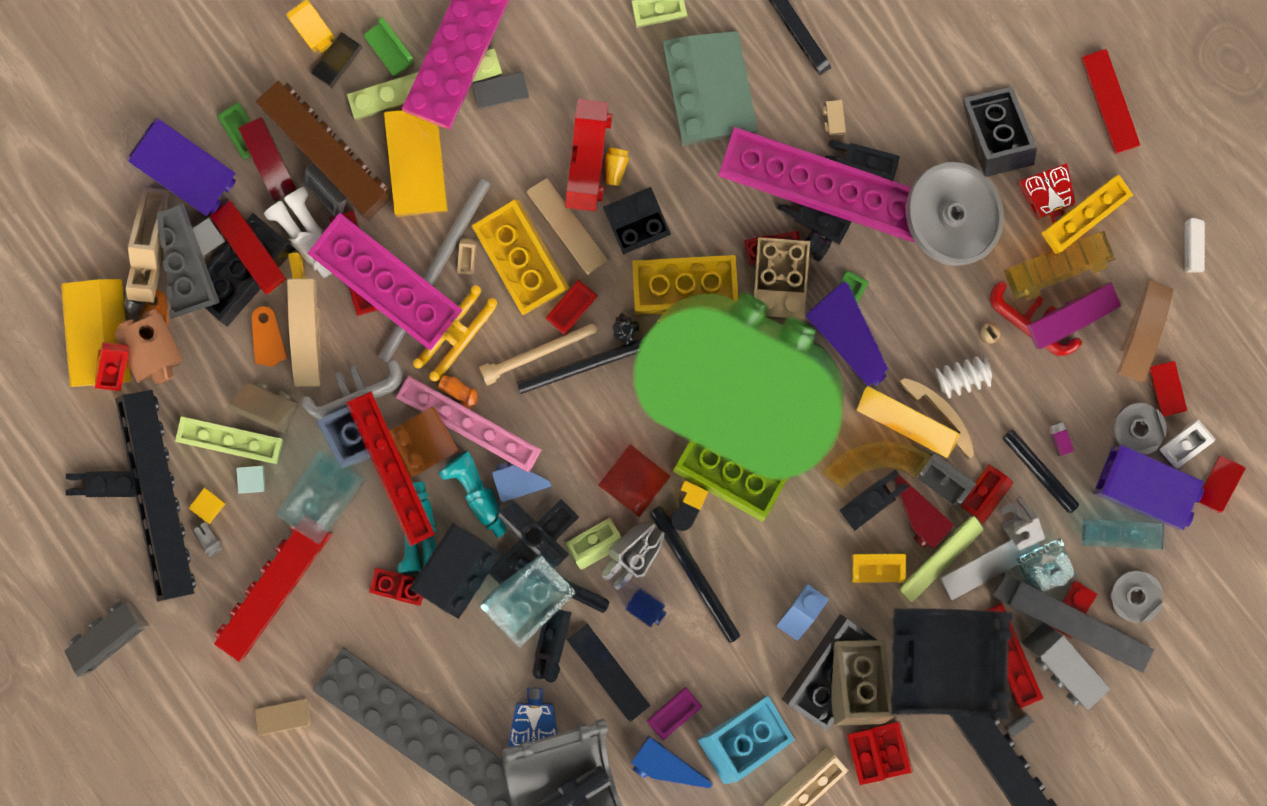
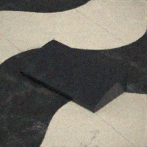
(232, 279)
(812, 688)

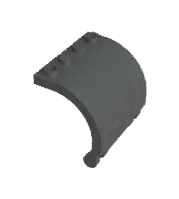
(547, 763)

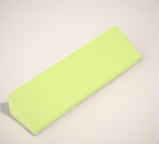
(941, 558)

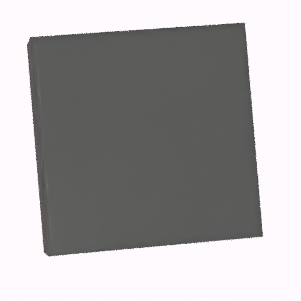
(1018, 724)

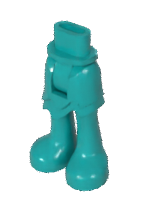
(479, 498)
(411, 559)

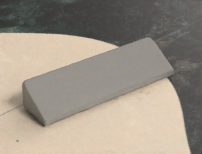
(983, 568)

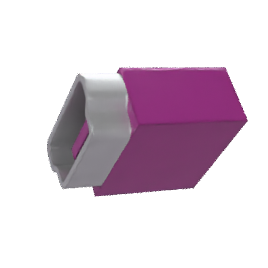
(1061, 439)

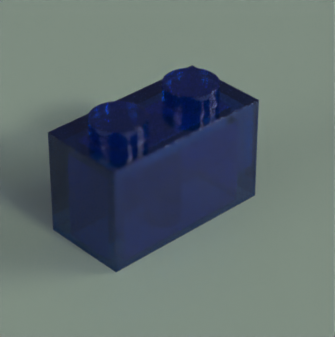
(646, 608)

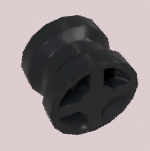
(818, 245)

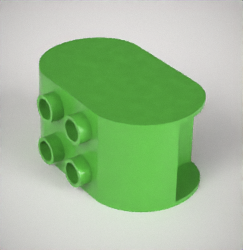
(741, 383)

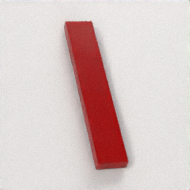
(390, 468)

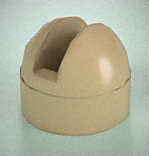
(986, 337)

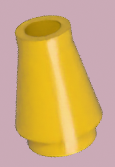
(615, 165)

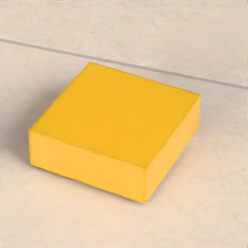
(297, 266)
(207, 505)

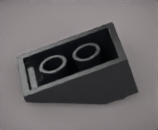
(999, 132)

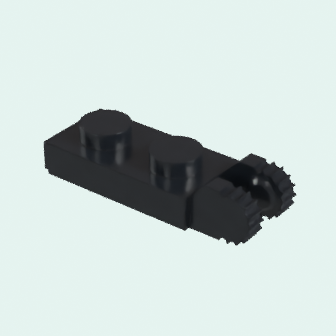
(867, 159)
(826, 224)
(103, 484)
(872, 501)
(551, 646)

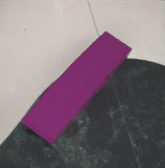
(1074, 315)

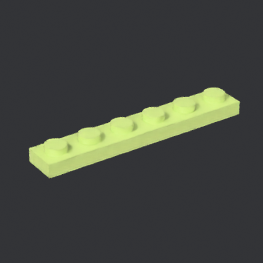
(394, 92)

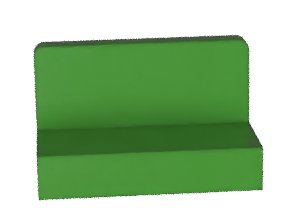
(389, 48)

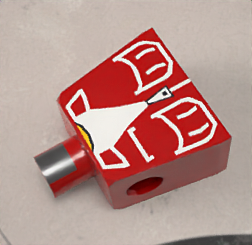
(1049, 192)

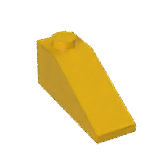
(311, 27)

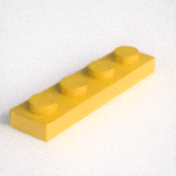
(1087, 214)

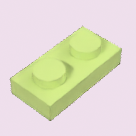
(657, 11)

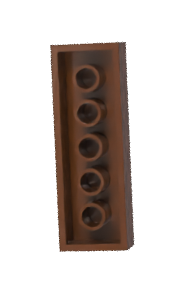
(318, 144)

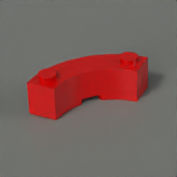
(587, 155)

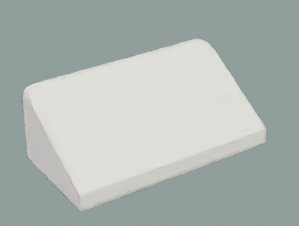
(1194, 245)

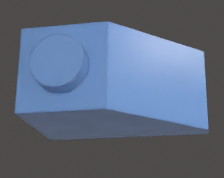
(516, 482)
(802, 612)

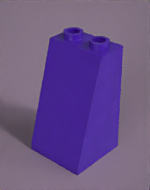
(182, 167)
(846, 330)
(1149, 487)

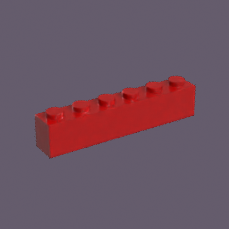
(268, 594)

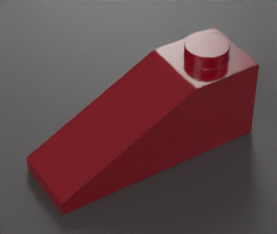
(922, 516)

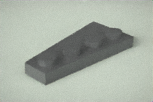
(186, 271)

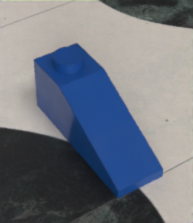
(664, 765)

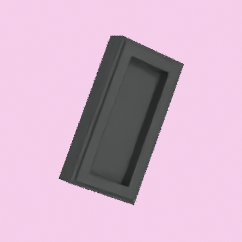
(501, 90)
(324, 190)

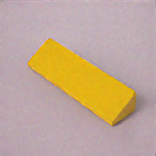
(907, 422)

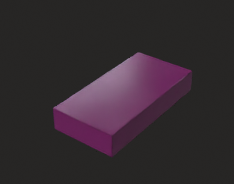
(674, 713)

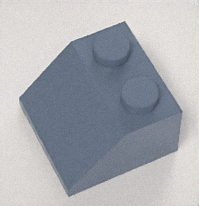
(343, 438)

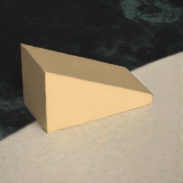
(466, 255)

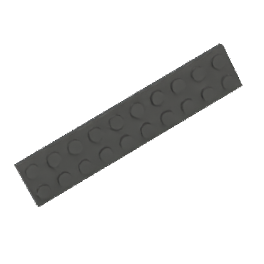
(414, 730)

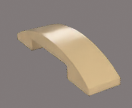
(917, 390)

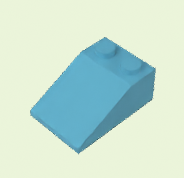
(746, 740)

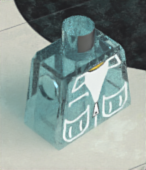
(1046, 566)

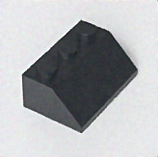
(455, 570)

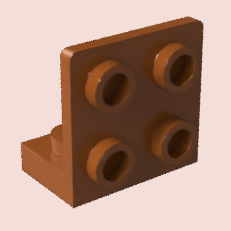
(423, 442)

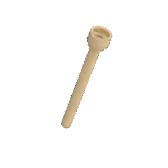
(493, 372)

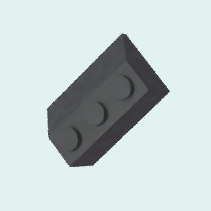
(105, 638)

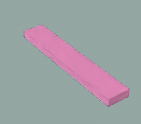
(470, 424)

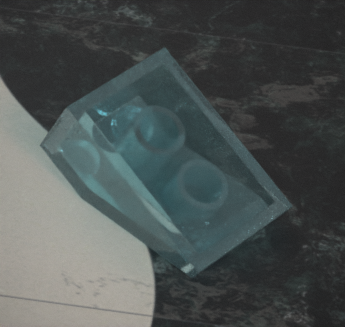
(320, 497)
(527, 600)

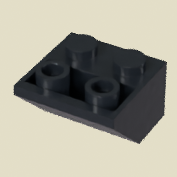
(636, 220)

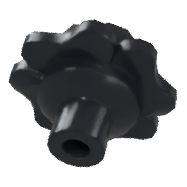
(625, 328)

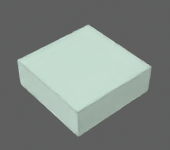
(251, 479)

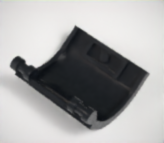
(950, 662)

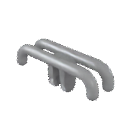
(378, 390)

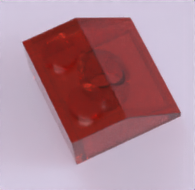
(634, 480)

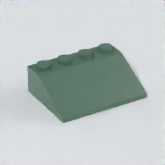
(709, 86)

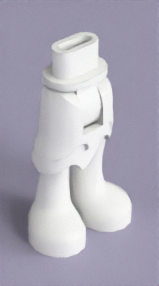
(300, 240)

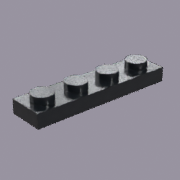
(554, 522)

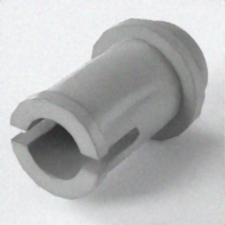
(208, 541)

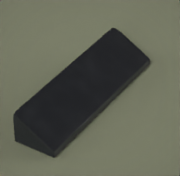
(608, 672)

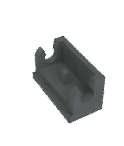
(946, 480)

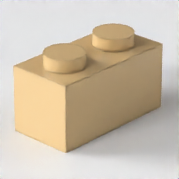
(835, 117)

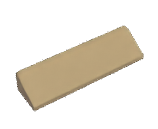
(567, 226)
(810, 781)

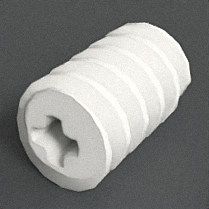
(964, 376)

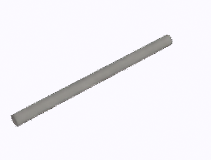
(441, 258)

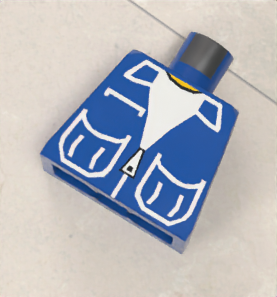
(532, 719)

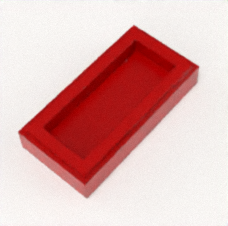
(571, 307)
(1168, 388)

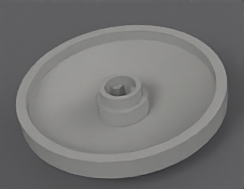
(954, 214)

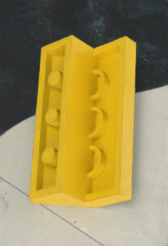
(90, 317)

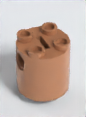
(153, 356)

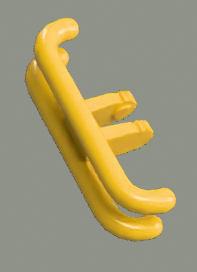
(457, 334)

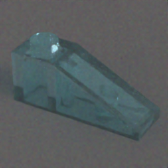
(1122, 534)

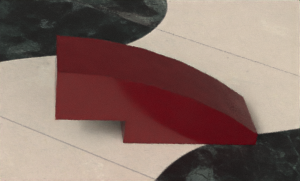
(267, 158)

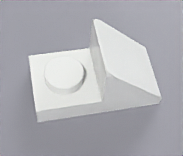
(1187, 444)

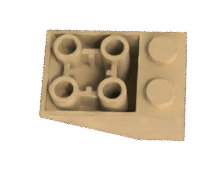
(782, 277)

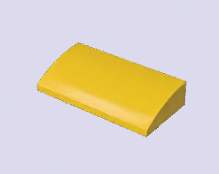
(415, 164)
(520, 257)
(667, 281)

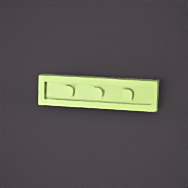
(229, 440)

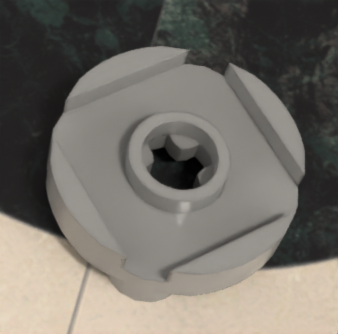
(1146, 415)
(1150, 596)

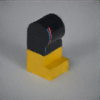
(685, 516)

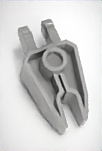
(633, 553)

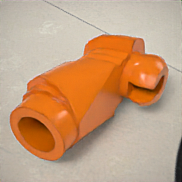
(459, 391)

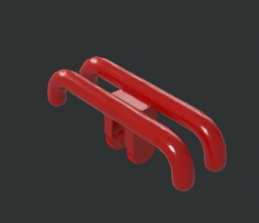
(1021, 321)

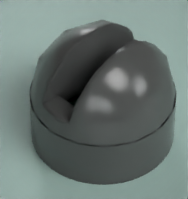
(133, 307)

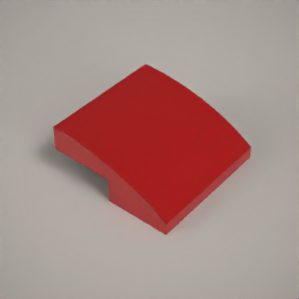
(880, 753)

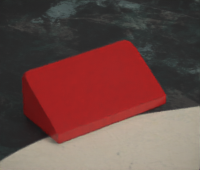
(1221, 484)
(987, 493)

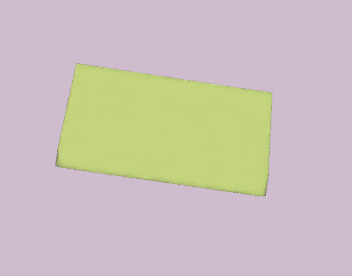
(593, 543)

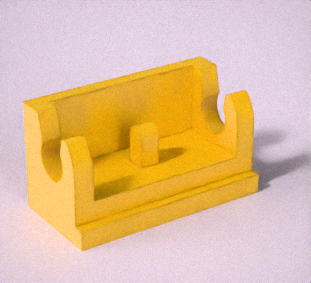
(878, 568)

